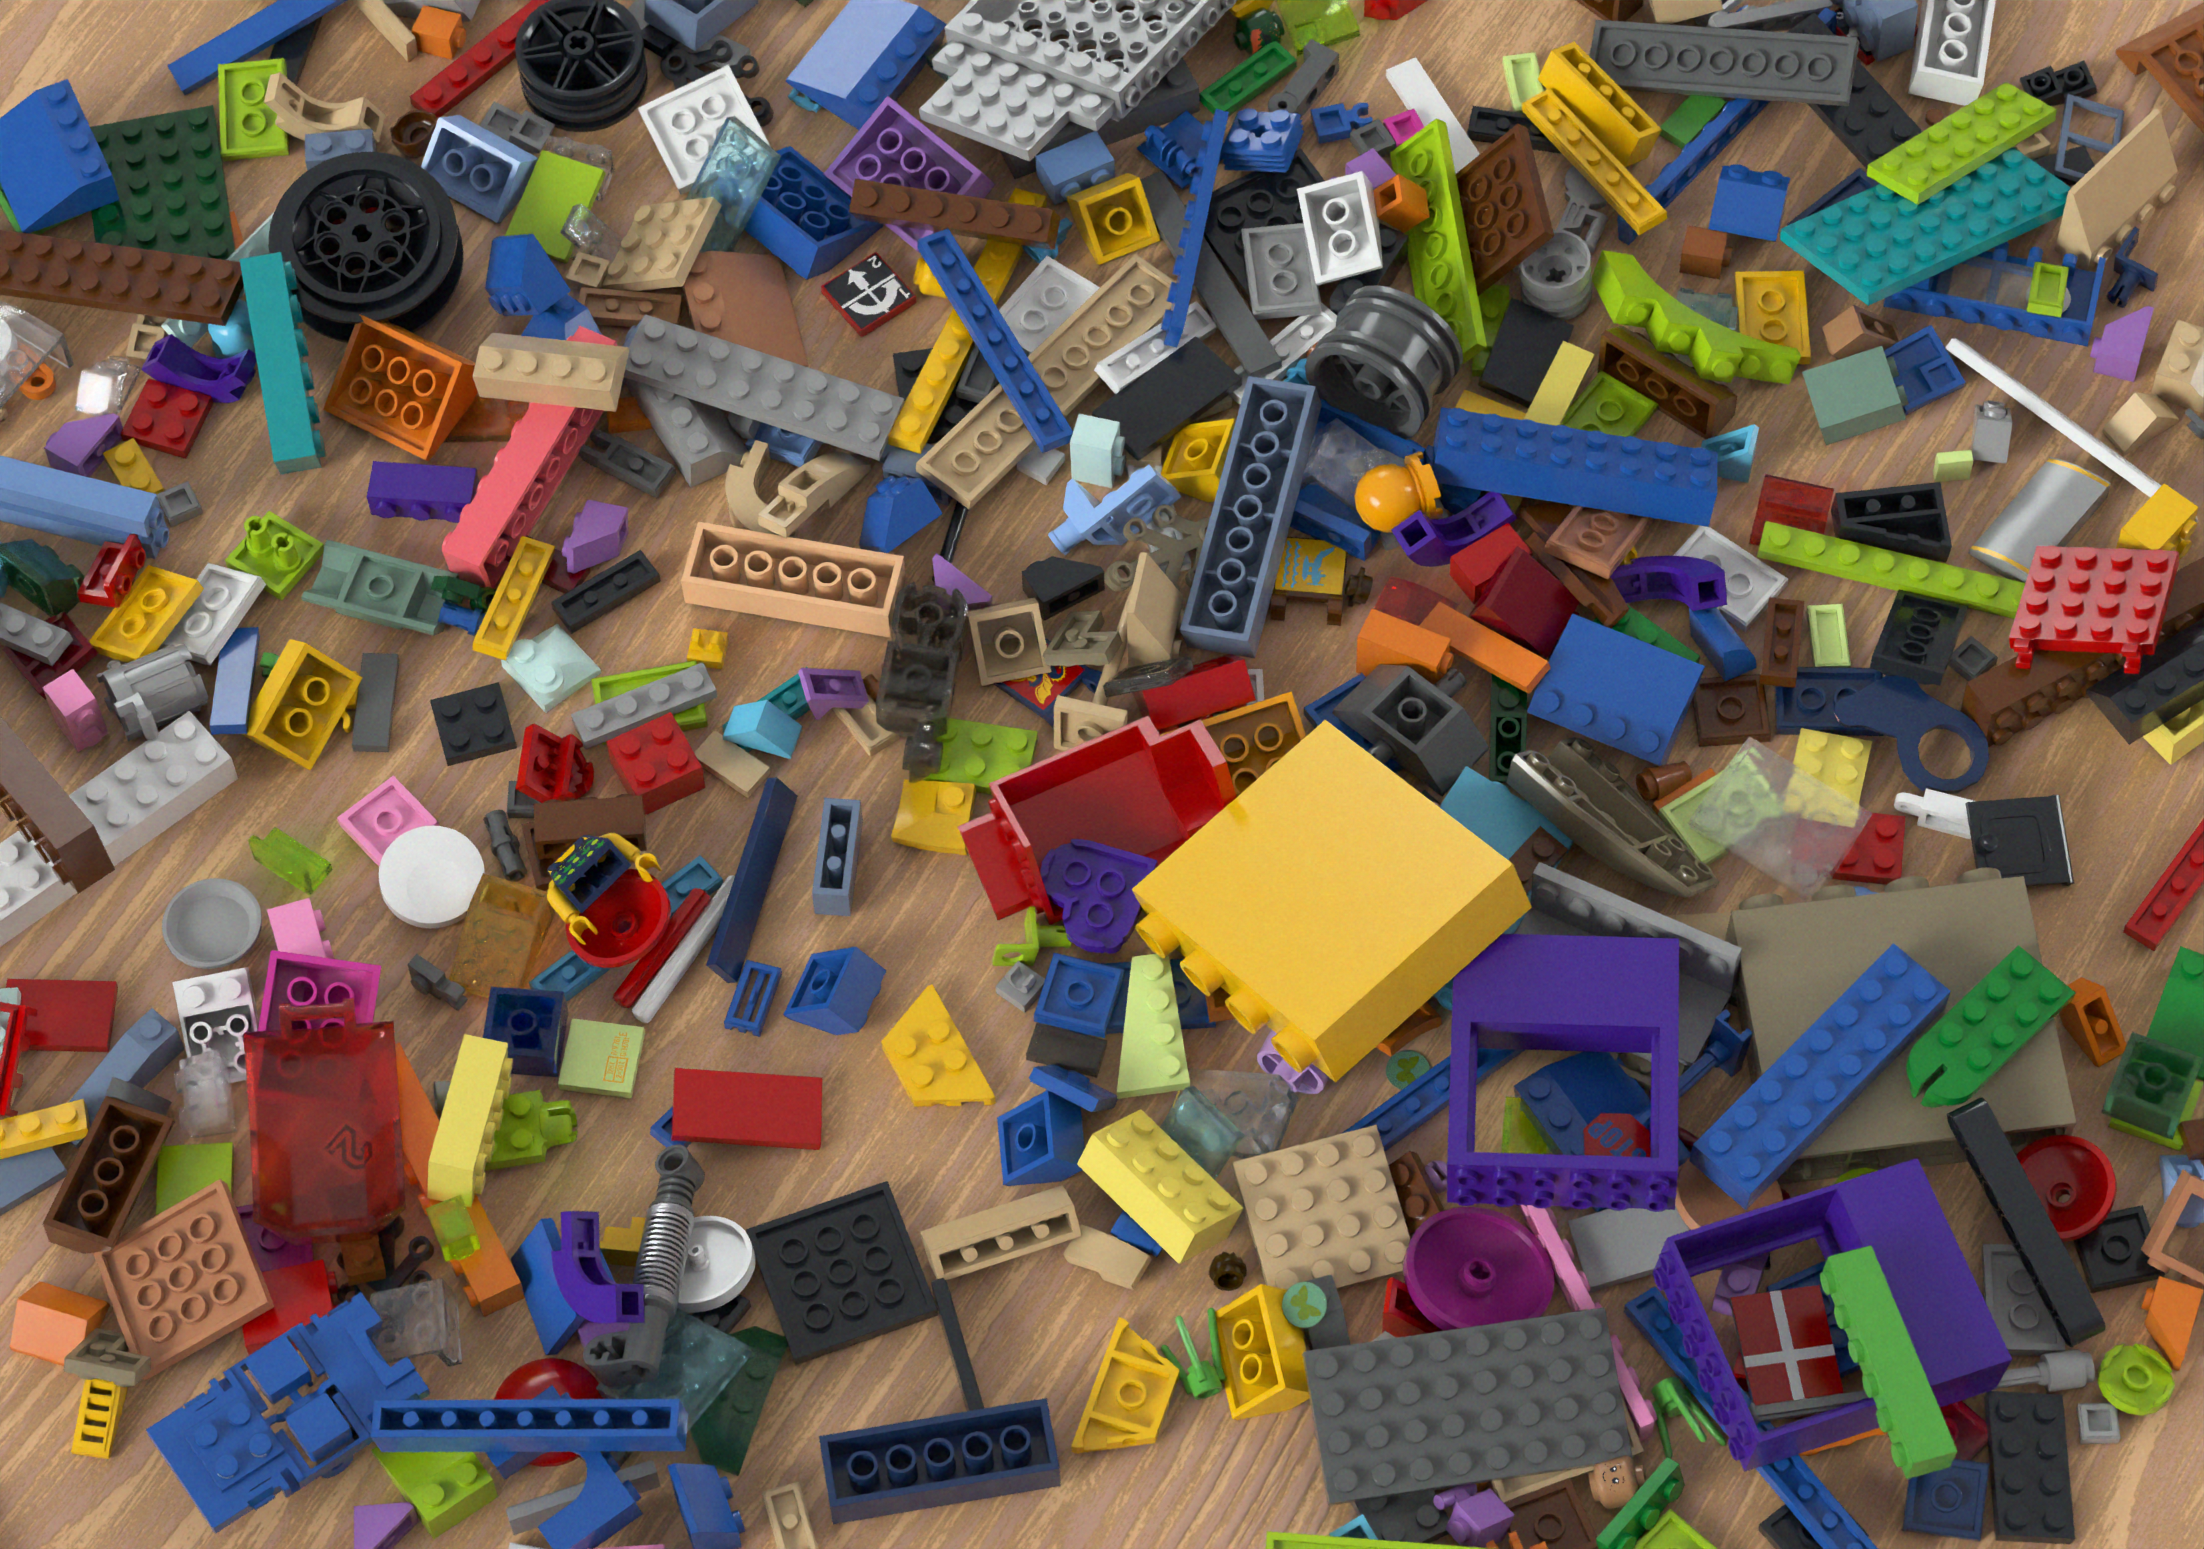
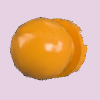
(1394, 493)

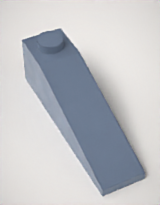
(135, 1058)

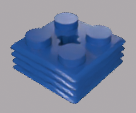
(1262, 141)

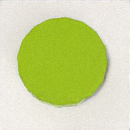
(2135, 1379)

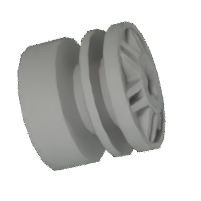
(1558, 276)

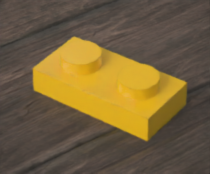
(132, 467)

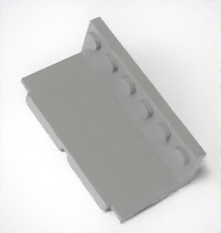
(1706, 963)

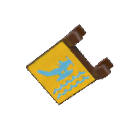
(1310, 573)

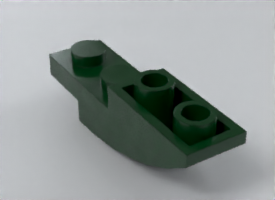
(1507, 727)

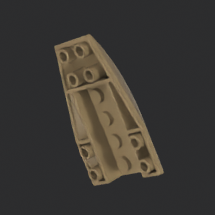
(1607, 817)

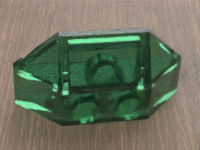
(731, 1420)

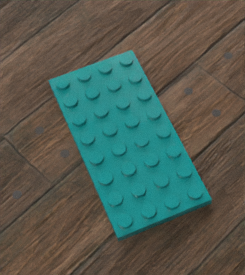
(1888, 243)

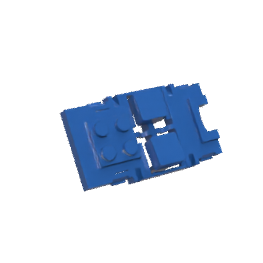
(230, 1453)

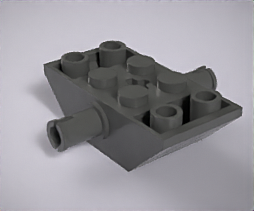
(1415, 723)

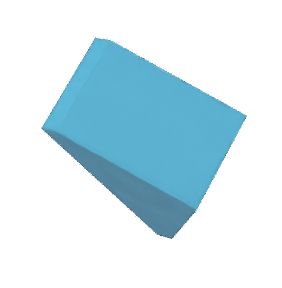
(1735, 452)
(763, 728)

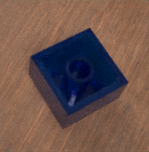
(531, 1025)

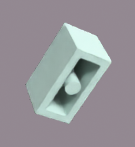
(1096, 451)

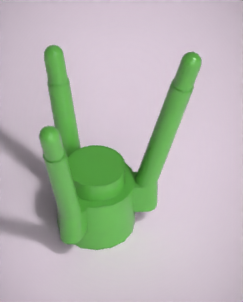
(1202, 1378)
(1674, 1401)

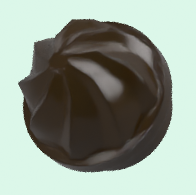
(1227, 1271)

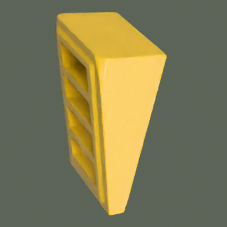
(86, 1413)

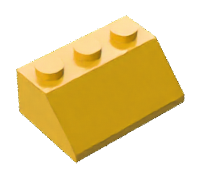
(300, 703)
(1261, 1354)

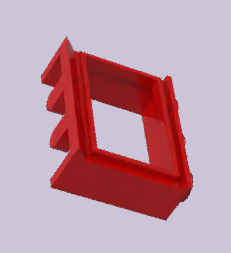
(13, 1045)

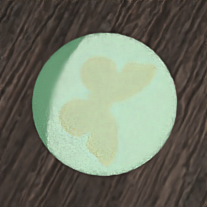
(1405, 1068)
(1304, 1304)

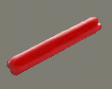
(651, 963)

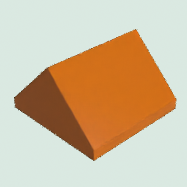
(54, 1321)

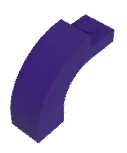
(183, 367)
(1436, 540)
(1678, 578)
(583, 1278)

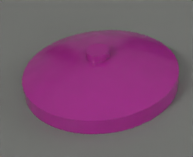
(1477, 1269)

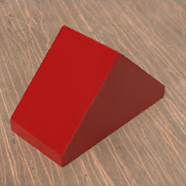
(1400, 1313)

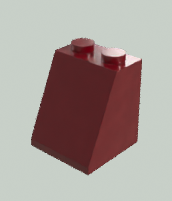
(1525, 604)

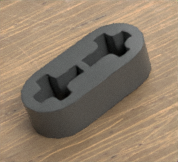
(137, 1096)

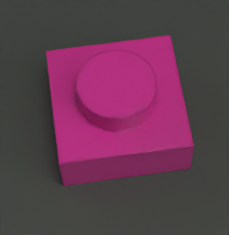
(1403, 126)

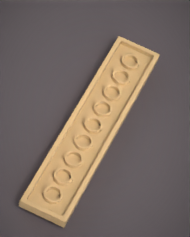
(993, 434)

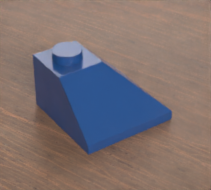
(561, 320)

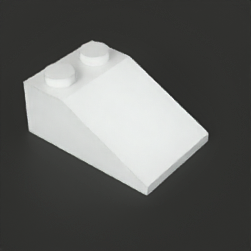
(1341, 227)

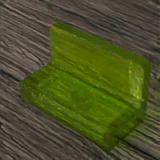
(290, 860)
(1518, 1131)

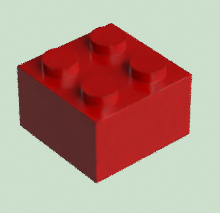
(656, 763)

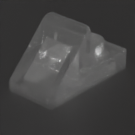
(590, 234)

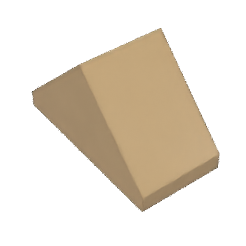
(2139, 421)

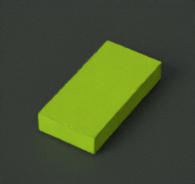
(2047, 289)

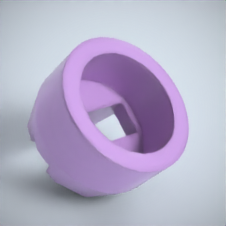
(1439, 1186)

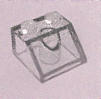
(206, 1095)

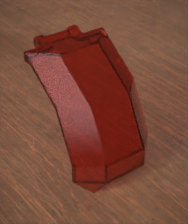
(324, 1127)

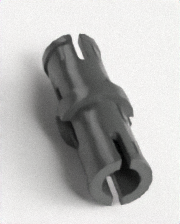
(505, 845)

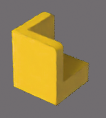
(622, 1245)

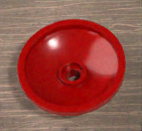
(625, 905)
(2073, 1168)
(539, 1375)

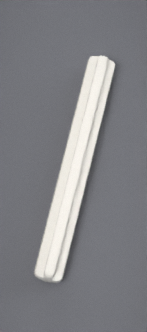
(683, 955)

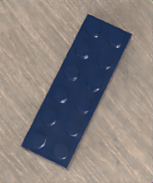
(940, 1461)

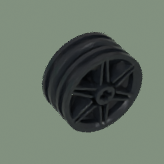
(579, 46)

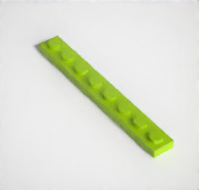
(1890, 569)

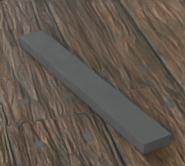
(1212, 283)

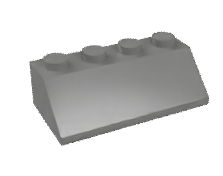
(691, 431)

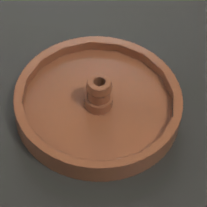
(1703, 1202)

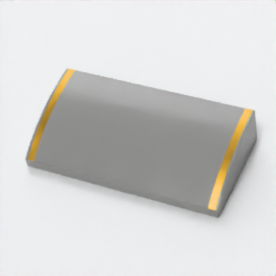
(2042, 514)

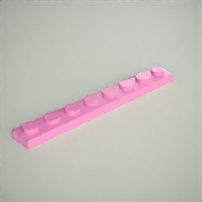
(1575, 1290)

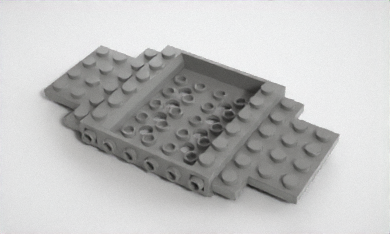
(1024, 88)

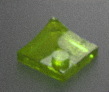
(1318, 20)

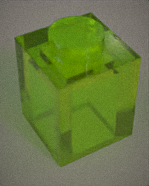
(453, 1229)

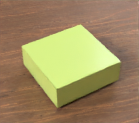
(1953, 466)

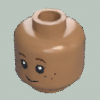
(1616, 1481)

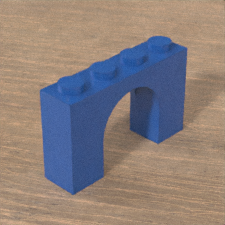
(599, 1509)

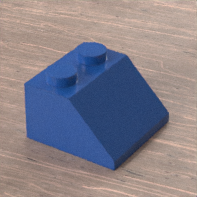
(1749, 202)
(896, 513)
(836, 991)
(1040, 1140)
(705, 1506)

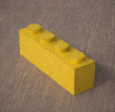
(1600, 104)

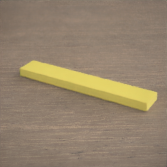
(1557, 393)

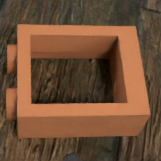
(2164, 1224)

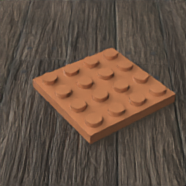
(184, 1278)

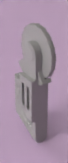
(1581, 200)

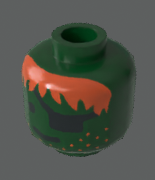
(1258, 30)

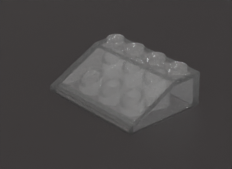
(1779, 820)

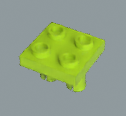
(275, 553)

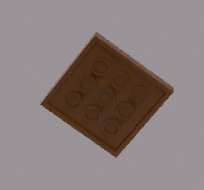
(1503, 207)

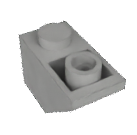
(1991, 432)

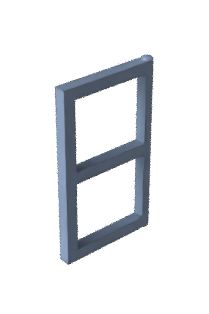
(2065, 135)

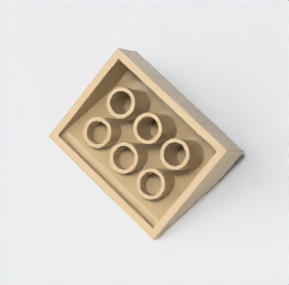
(2118, 193)

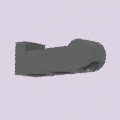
(1310, 80)

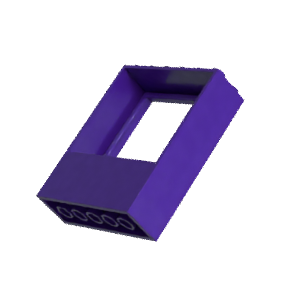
(1567, 998)
(1921, 1265)

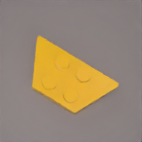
(933, 1056)
(1127, 1395)

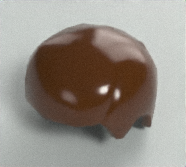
(413, 132)

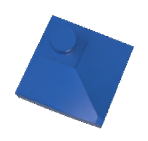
(1924, 369)

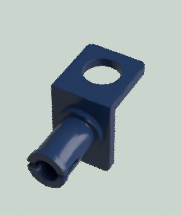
(2130, 273)

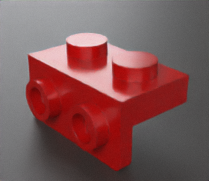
(112, 573)

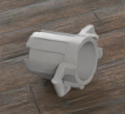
(153, 690)

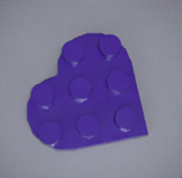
(1095, 892)

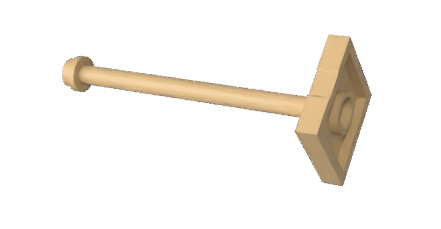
(1090, 720)

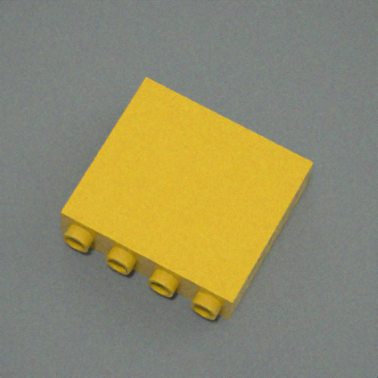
(1328, 902)

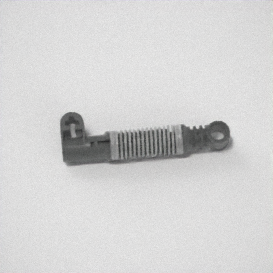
(636, 1353)

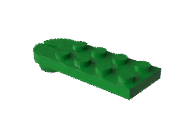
(1985, 1029)

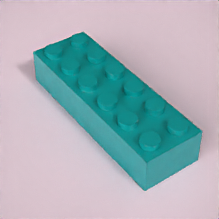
(280, 362)

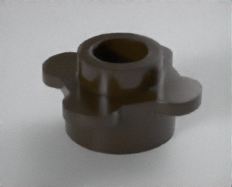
(1358, 587)

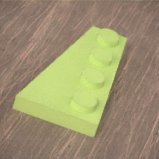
(1152, 1036)

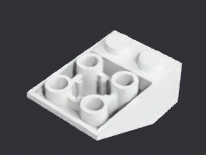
(216, 1014)

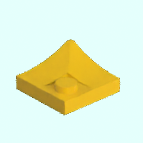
(931, 815)

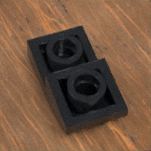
(2054, 86)

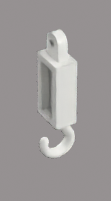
(1936, 811)

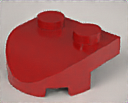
(553, 766)

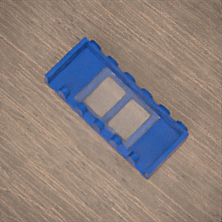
(1993, 293)

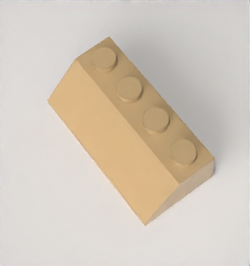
(550, 371)

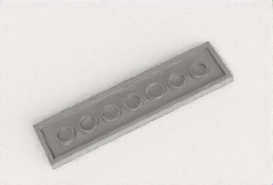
(762, 387)

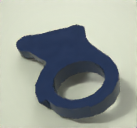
(1906, 712)

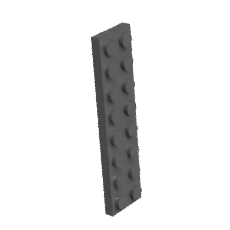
(1726, 62)

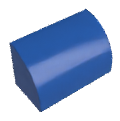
(1720, 643)

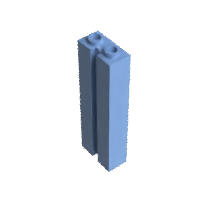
(79, 506)

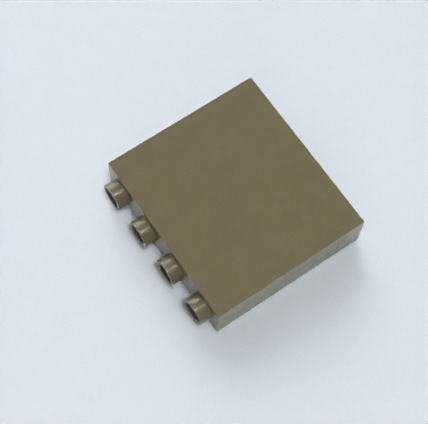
(1811, 952)

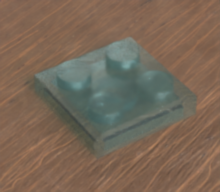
(1202, 1131)

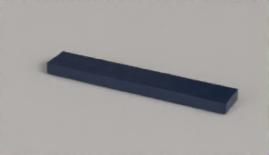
(752, 880)

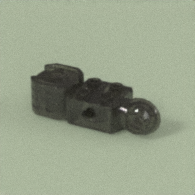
(922, 673)

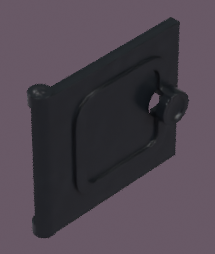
(2021, 839)

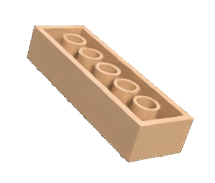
(793, 579)

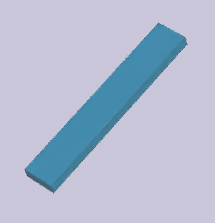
(573, 974)

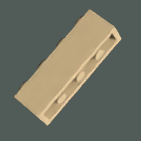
(1001, 1233)

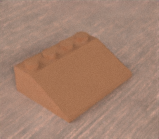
(744, 303)

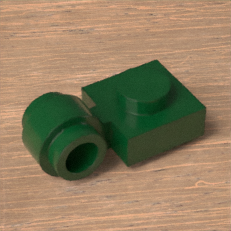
(457, 590)

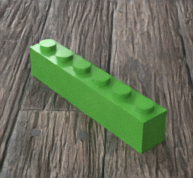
(1888, 1362)

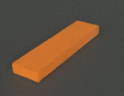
(1487, 648)

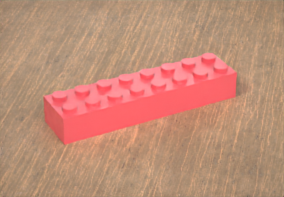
(519, 485)

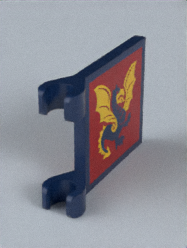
(1041, 690)

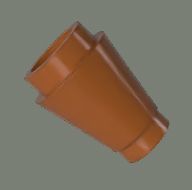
(1661, 780)

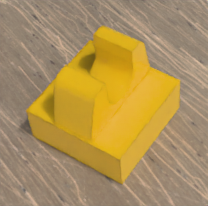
(708, 647)

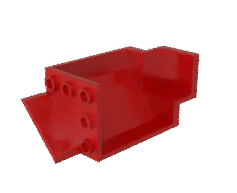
(1114, 790)

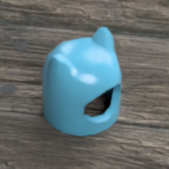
(234, 336)

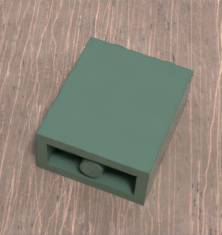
(1855, 394)

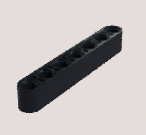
(2026, 1222)

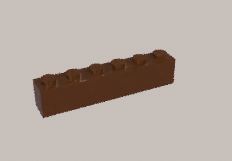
(959, 213)

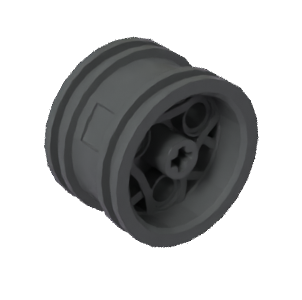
(1385, 359)

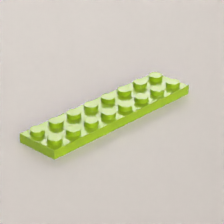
(1439, 244)

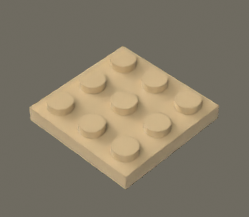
(661, 245)

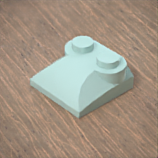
(550, 667)

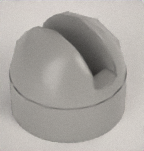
(440, 1093)

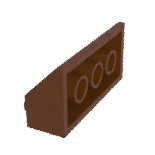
(1664, 379)
(106, 1177)

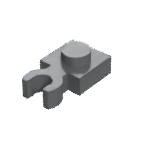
(430, 979)

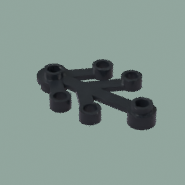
(688, 71)
(394, 1277)

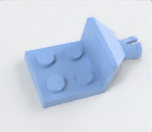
(1105, 521)

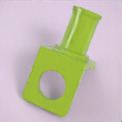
(1036, 937)

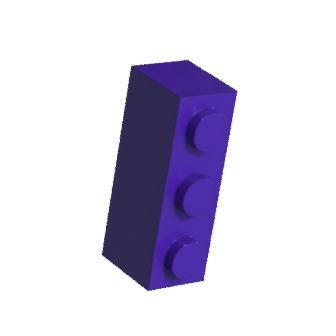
(420, 490)

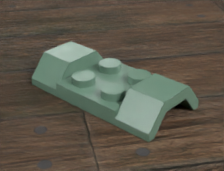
(378, 588)

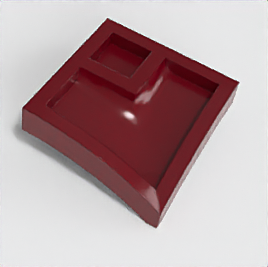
(74, 657)

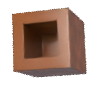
(1705, 252)

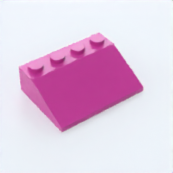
(316, 981)

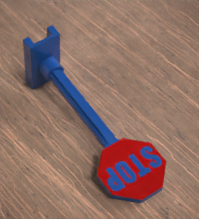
(1627, 1134)

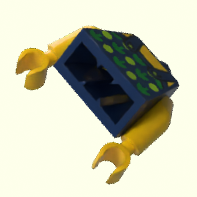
(588, 871)

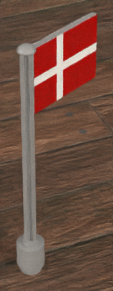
(1795, 1366)

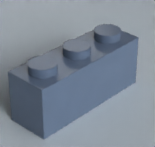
(837, 857)

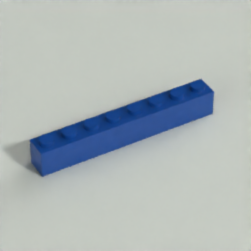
(529, 1425)

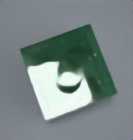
(2152, 1085)

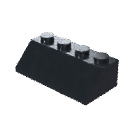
(2162, 689)

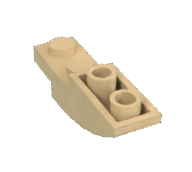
(810, 486)

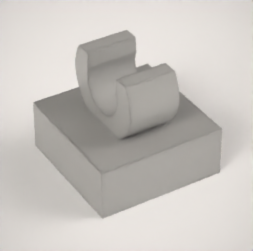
(1020, 986)

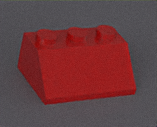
(1197, 695)

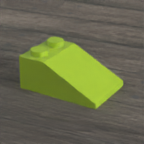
(439, 1485)

